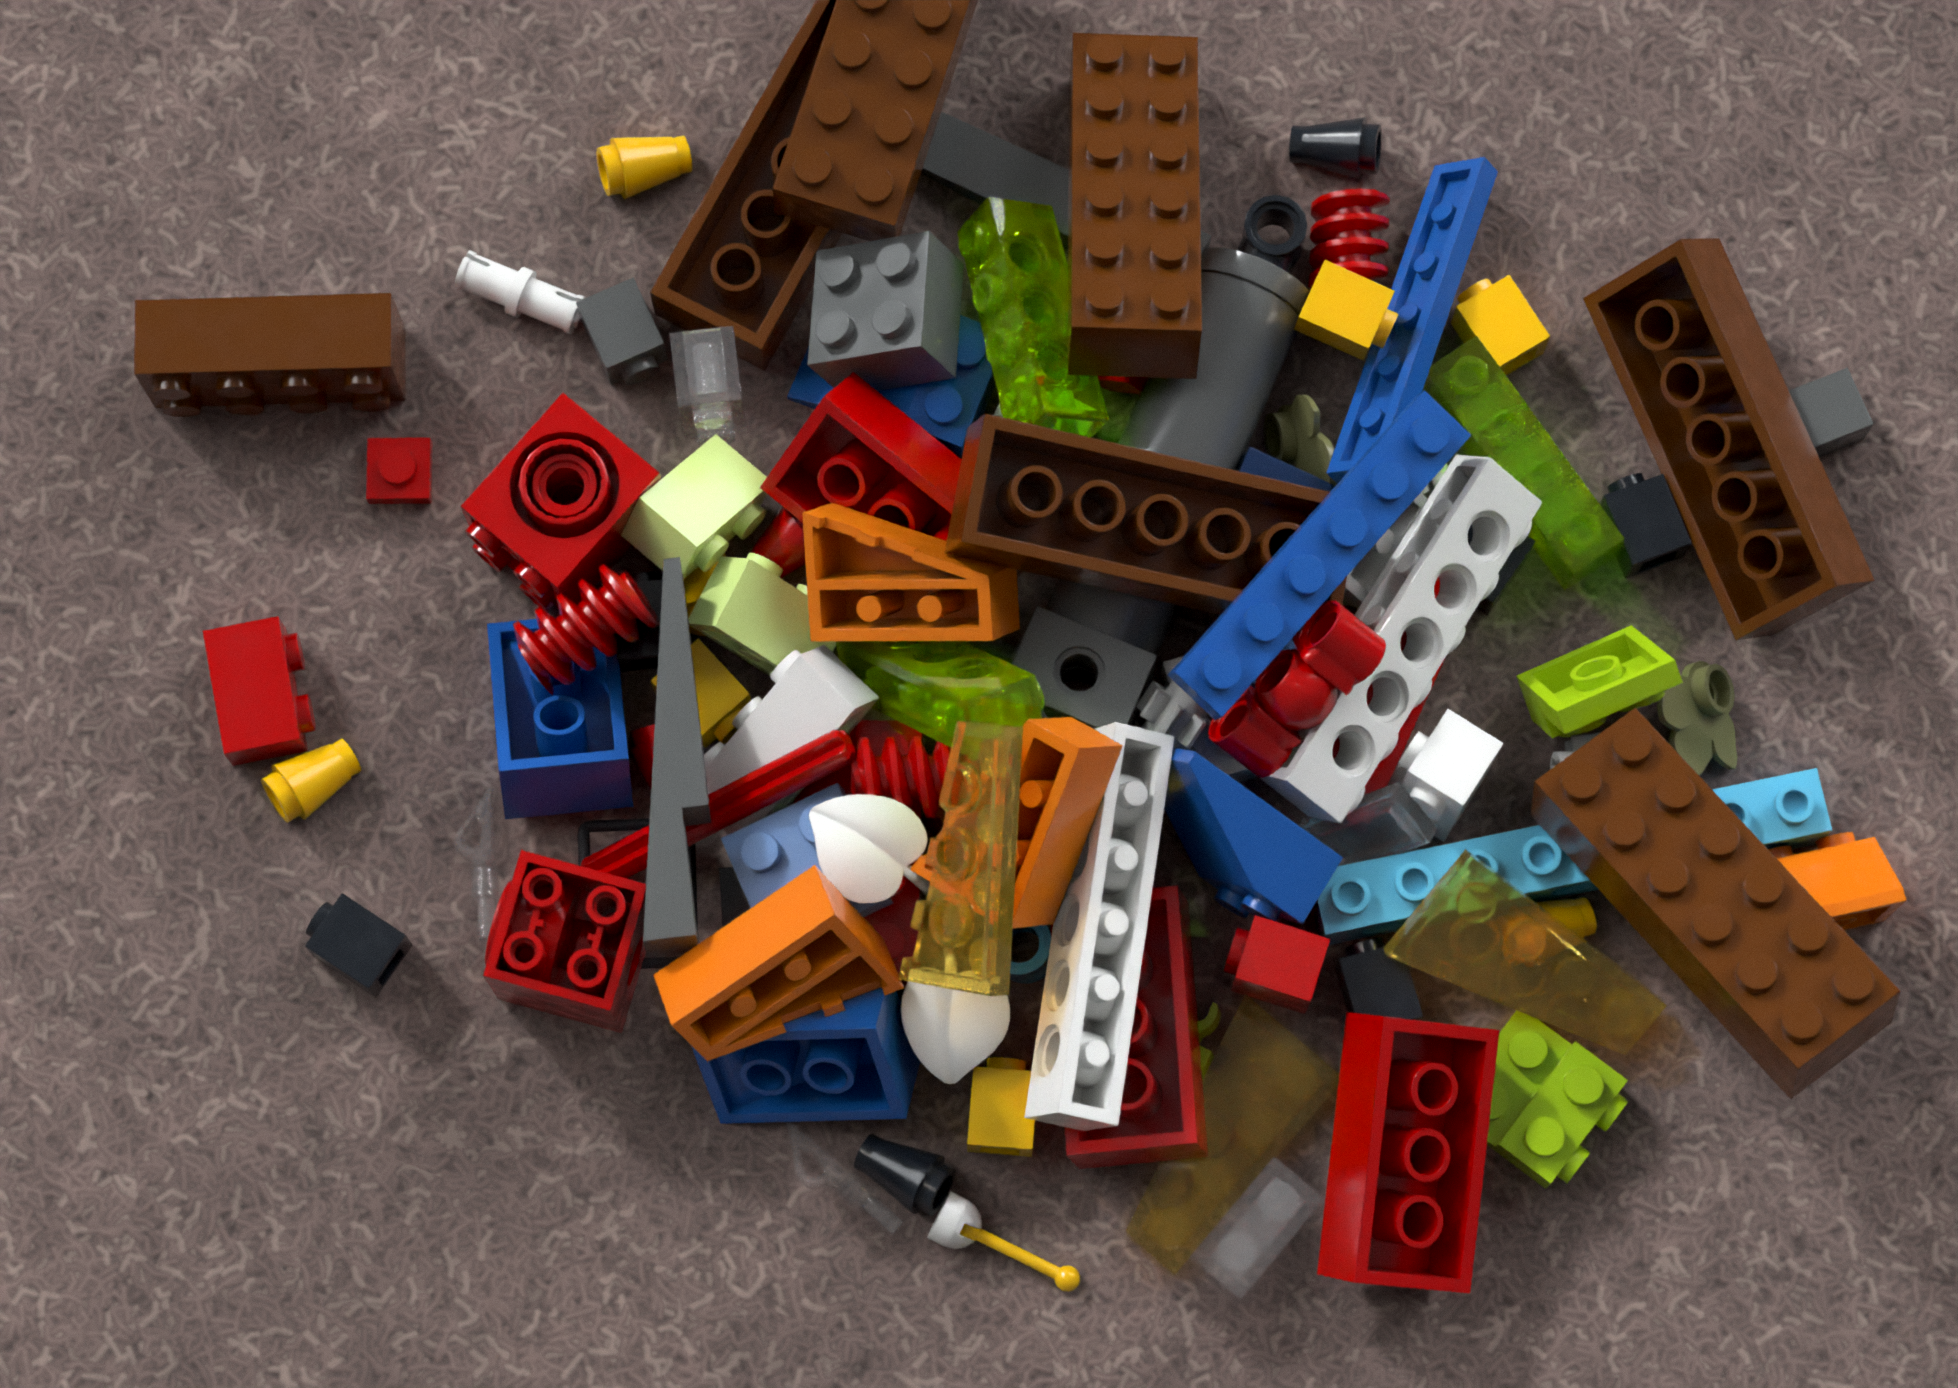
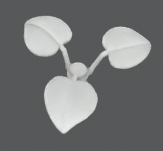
(865, 852)

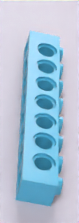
(1384, 891)

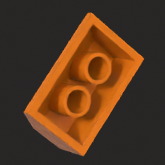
(1847, 878)

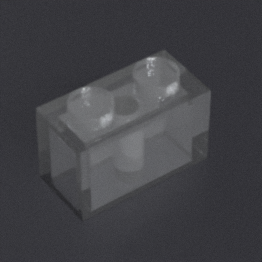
(708, 384)
(1255, 1231)

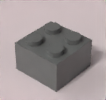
(886, 312)

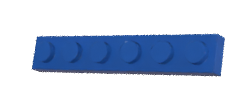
(1422, 299)
(1319, 555)

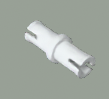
(518, 292)

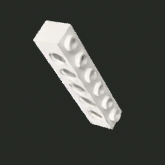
(1403, 599)
(1101, 944)

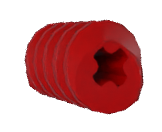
(1345, 230)
(584, 626)
(901, 776)

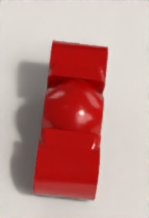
(1298, 689)

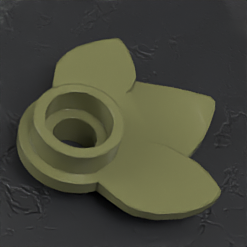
(1296, 437)
(1700, 716)

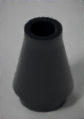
(1339, 146)
(907, 1173)

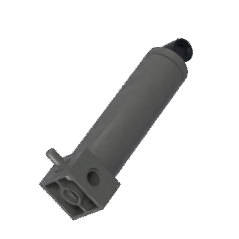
(1245, 338)

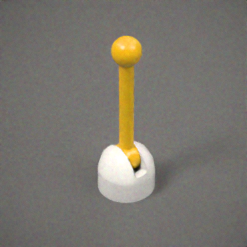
(961, 1224)

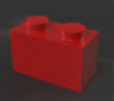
(258, 691)
(1276, 963)

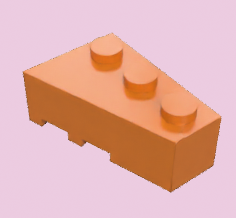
(898, 584)
(1060, 793)
(773, 965)

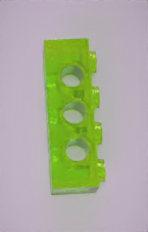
(1023, 310)
(1570, 525)
(943, 683)

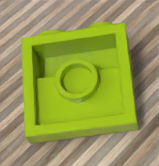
(1596, 681)
(1548, 1100)

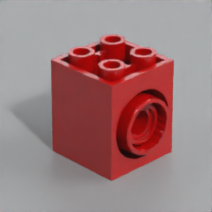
(518, 509)
(567, 941)

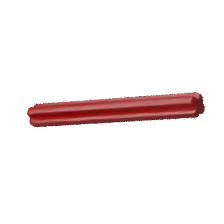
(738, 799)

